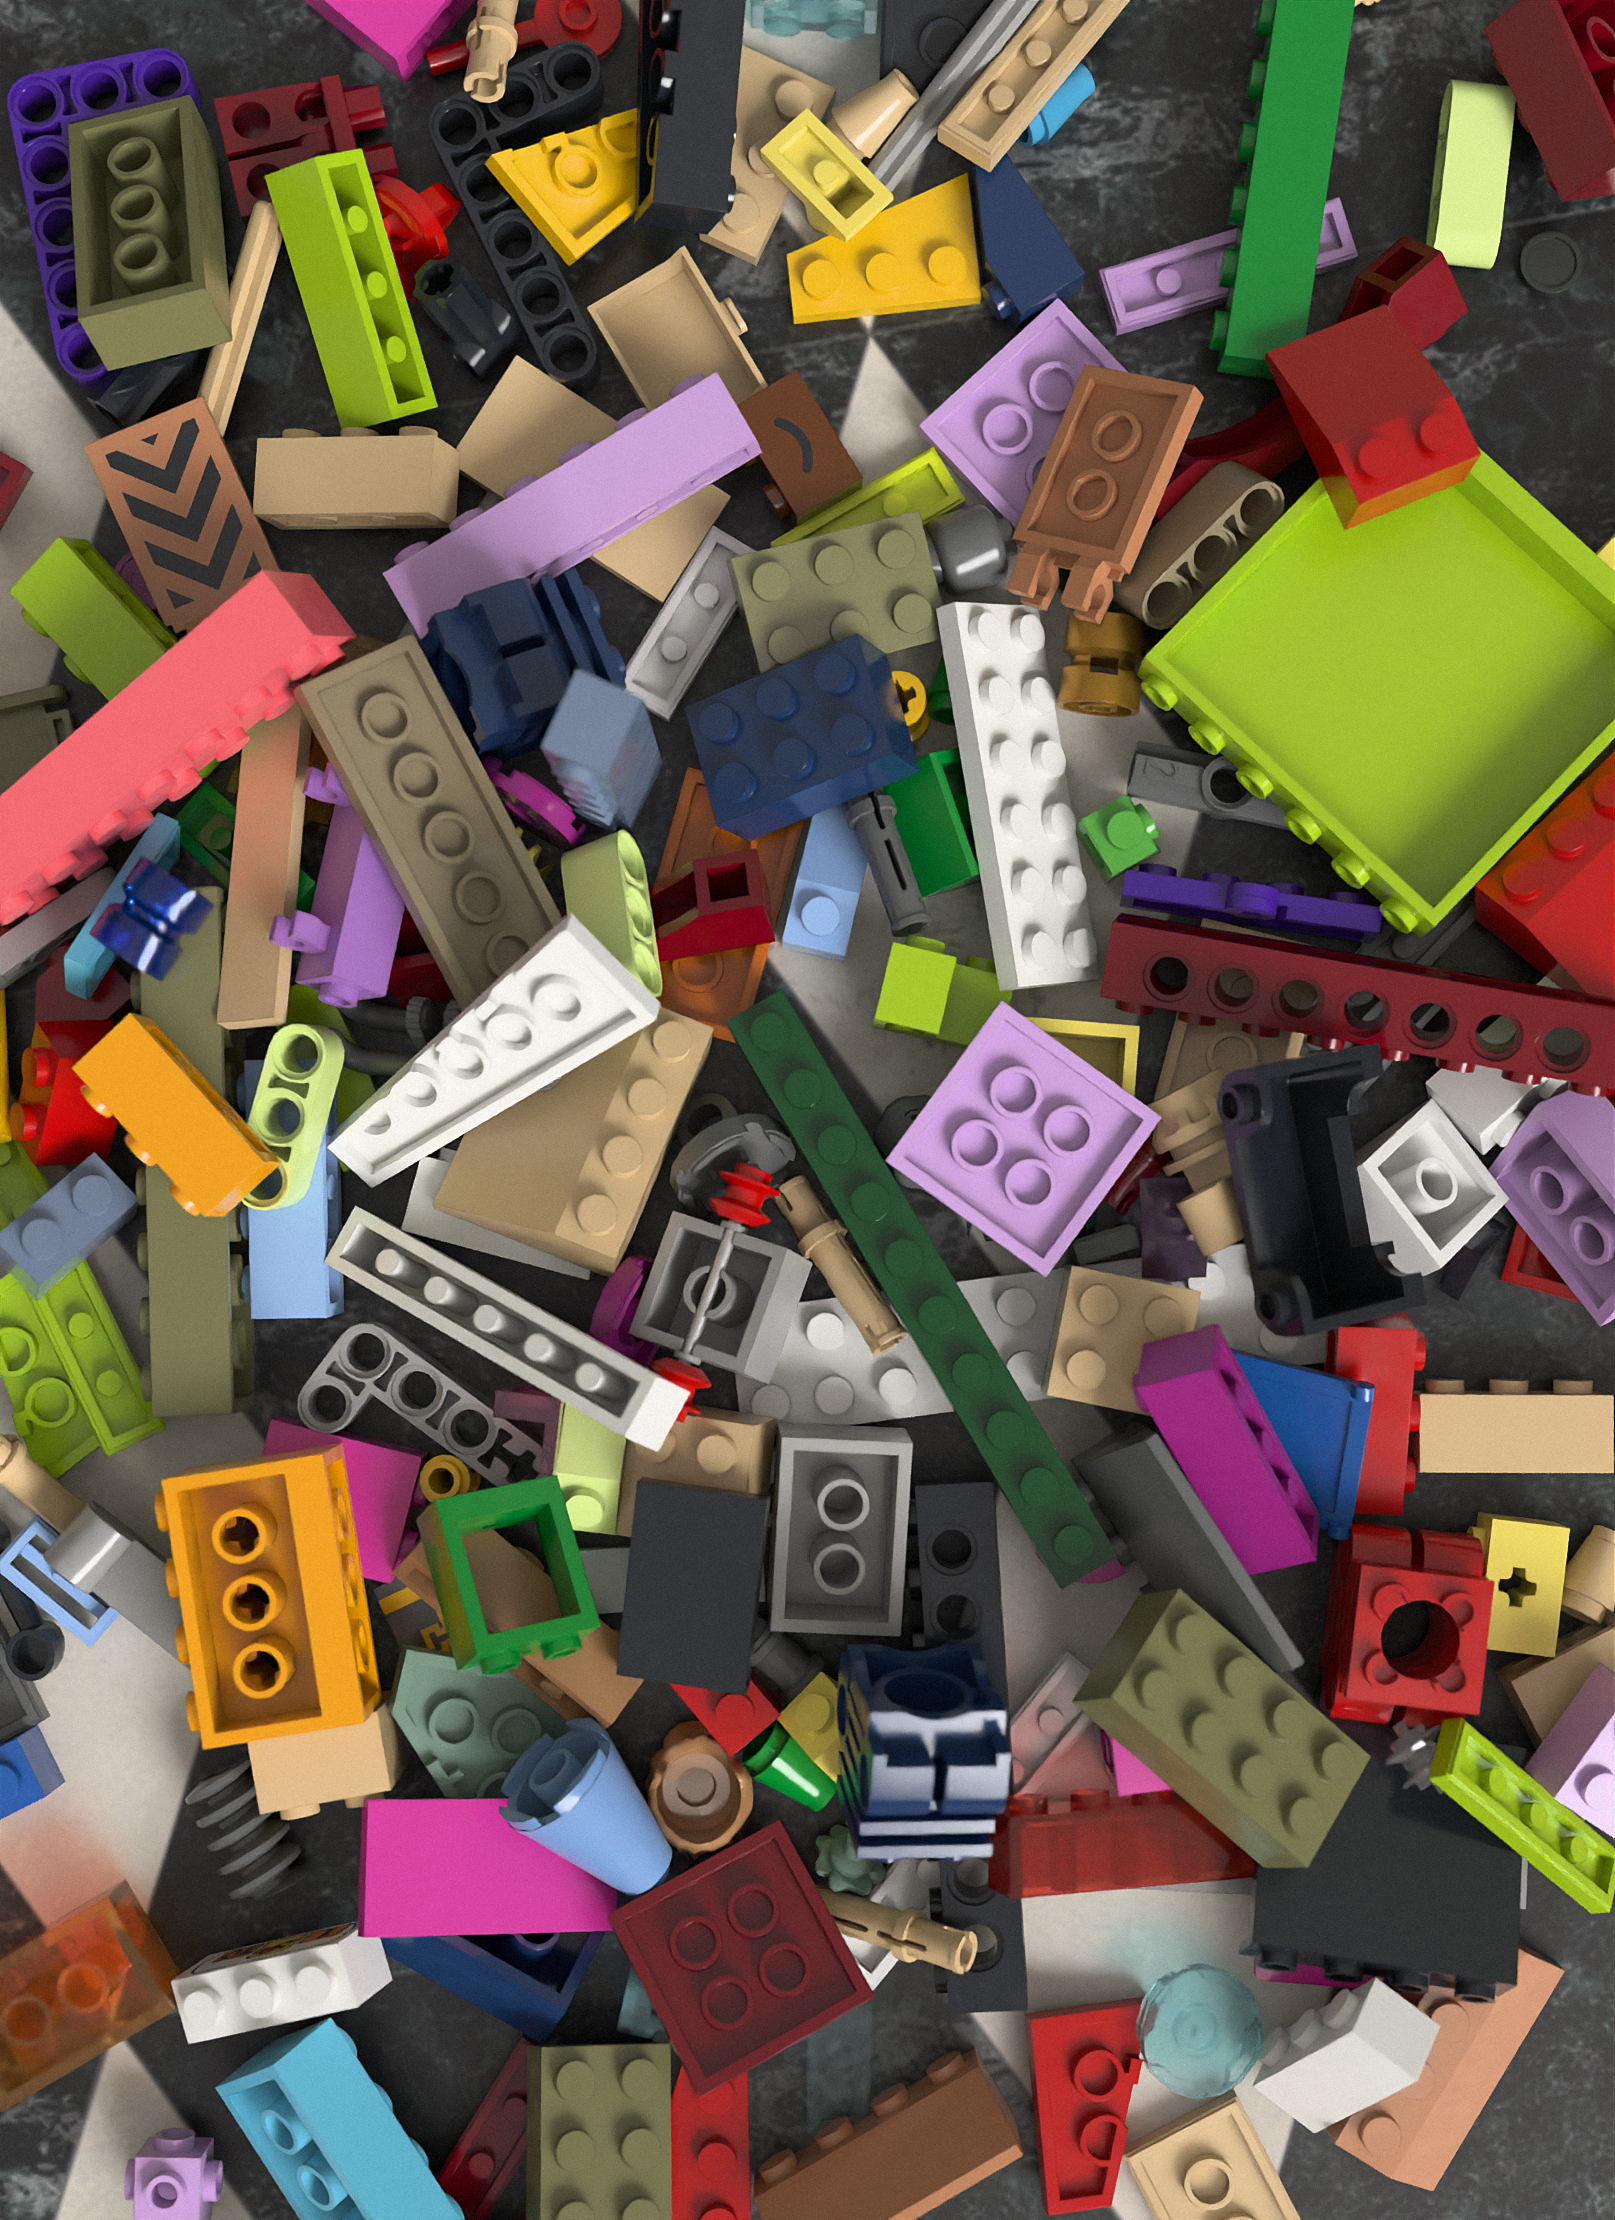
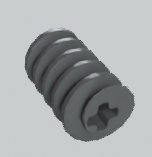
(247, 1833)

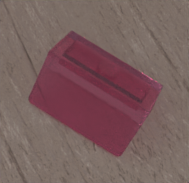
(534, 1405)

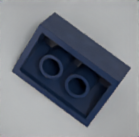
(511, 1976)

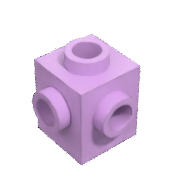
(174, 2177)

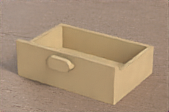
(672, 329)

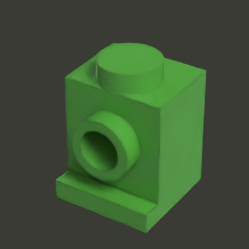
(1118, 837)

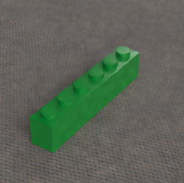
(1284, 182)

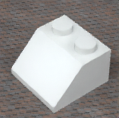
(1425, 1189)

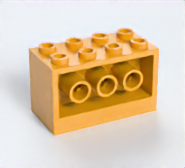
(314, 1585)

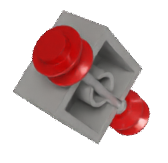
(721, 1291)

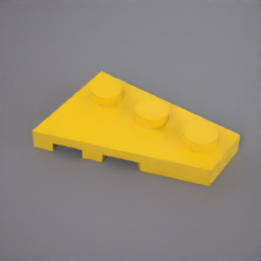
(574, 182)
(897, 263)

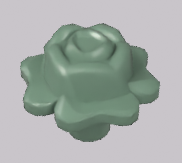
(840, 1865)

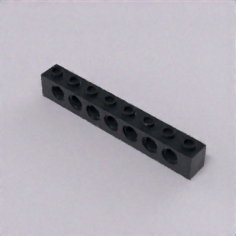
(969, 1505)

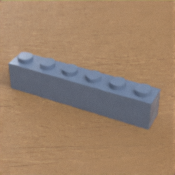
(603, 752)

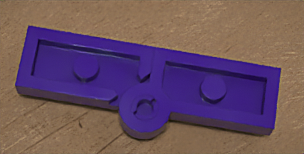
(1251, 904)

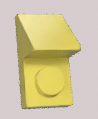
(825, 176)

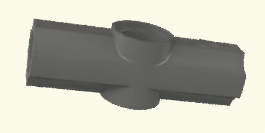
(1183, 781)

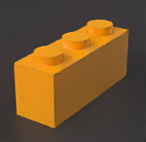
(174, 1117)

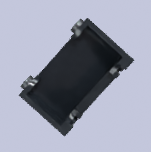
(1305, 1196)

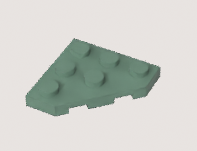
(465, 1722)

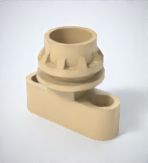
(1197, 1143)

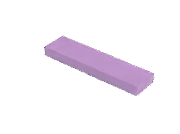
(1187, 275)

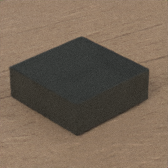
(1103, 1243)

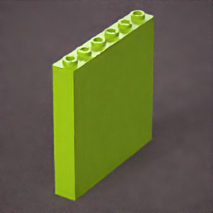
(1404, 681)

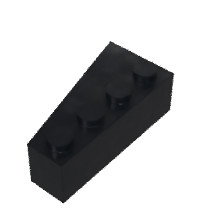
(687, 111)

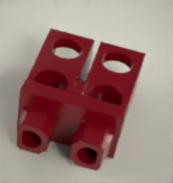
(295, 123)

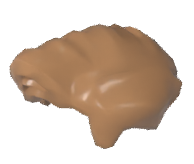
(698, 1791)

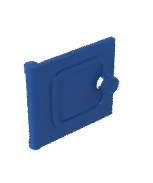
(1321, 1427)

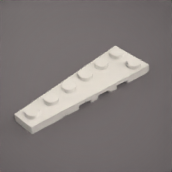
(520, 1034)

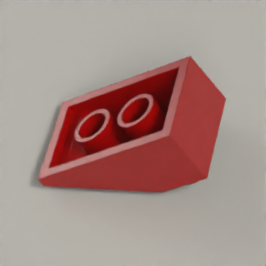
(1373, 415)

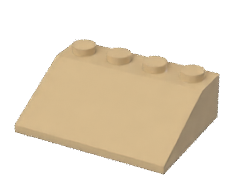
(582, 1158)

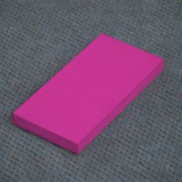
(467, 1872)

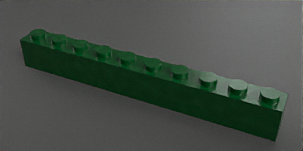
(921, 1290)

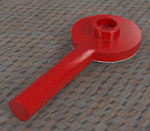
(554, 22)

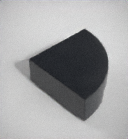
(1471, 1259)

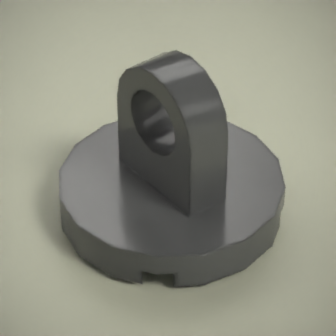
(738, 1138)

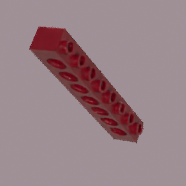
(1401, 986)

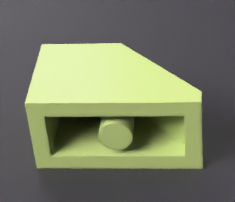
(590, 1472)

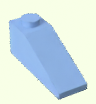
(826, 888)

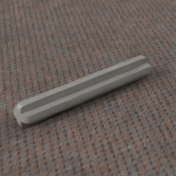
(947, 89)

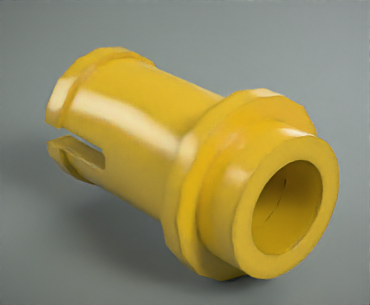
(436, 1474)

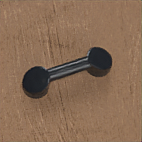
(40, 1642)

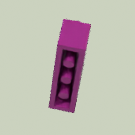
(1227, 1449)

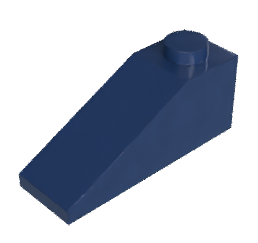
(1019, 247)

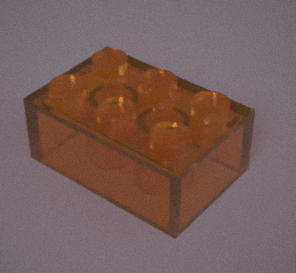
(79, 1990)

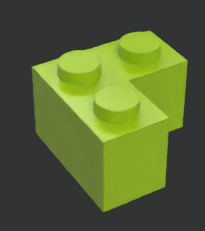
(934, 996)

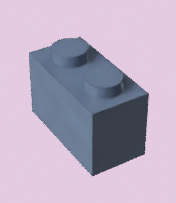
(66, 1226)

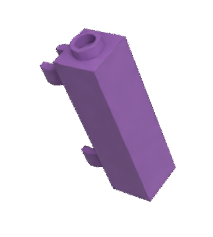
(354, 910)

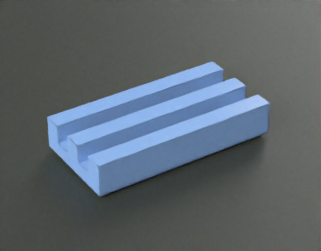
(21, 1545)

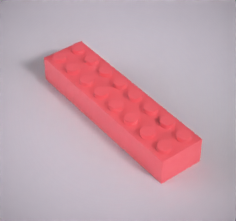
(162, 734)

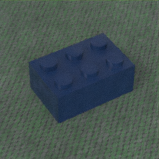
(802, 738)

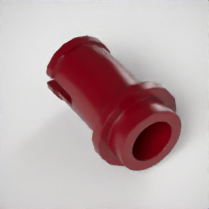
(1143, 1165)

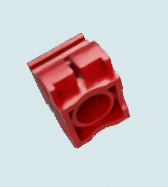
(1366, 1583)

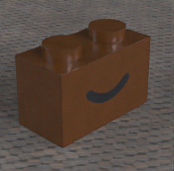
(800, 451)

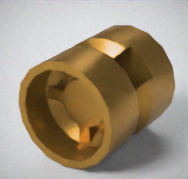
(1114, 644)

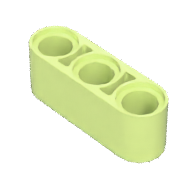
(1471, 172)
(611, 899)
(313, 1095)

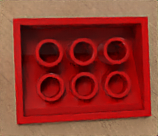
(1558, 890)

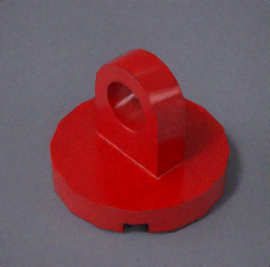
(415, 224)

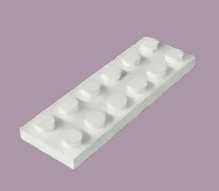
(1018, 795)

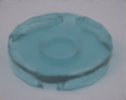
(1199, 2031)

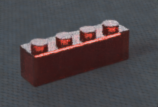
(1107, 1844)

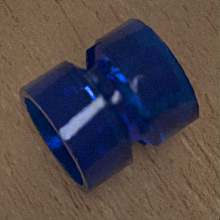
(152, 919)

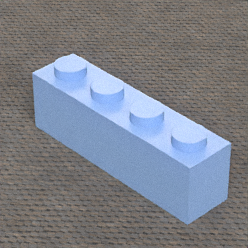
(292, 1242)

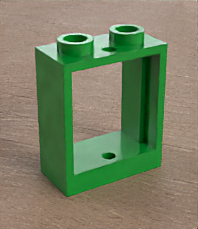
(491, 1509)

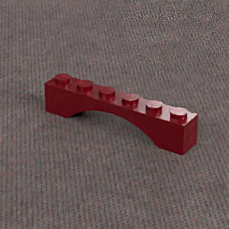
(1420, 295)
(695, 911)

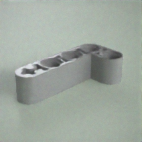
(437, 1420)
(123, 1570)

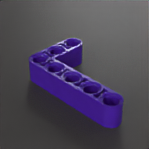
(47, 145)

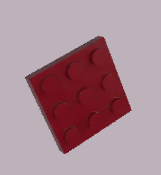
(739, 1958)

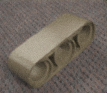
(1198, 543)

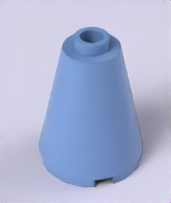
(587, 1808)

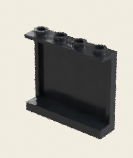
(1396, 1890)

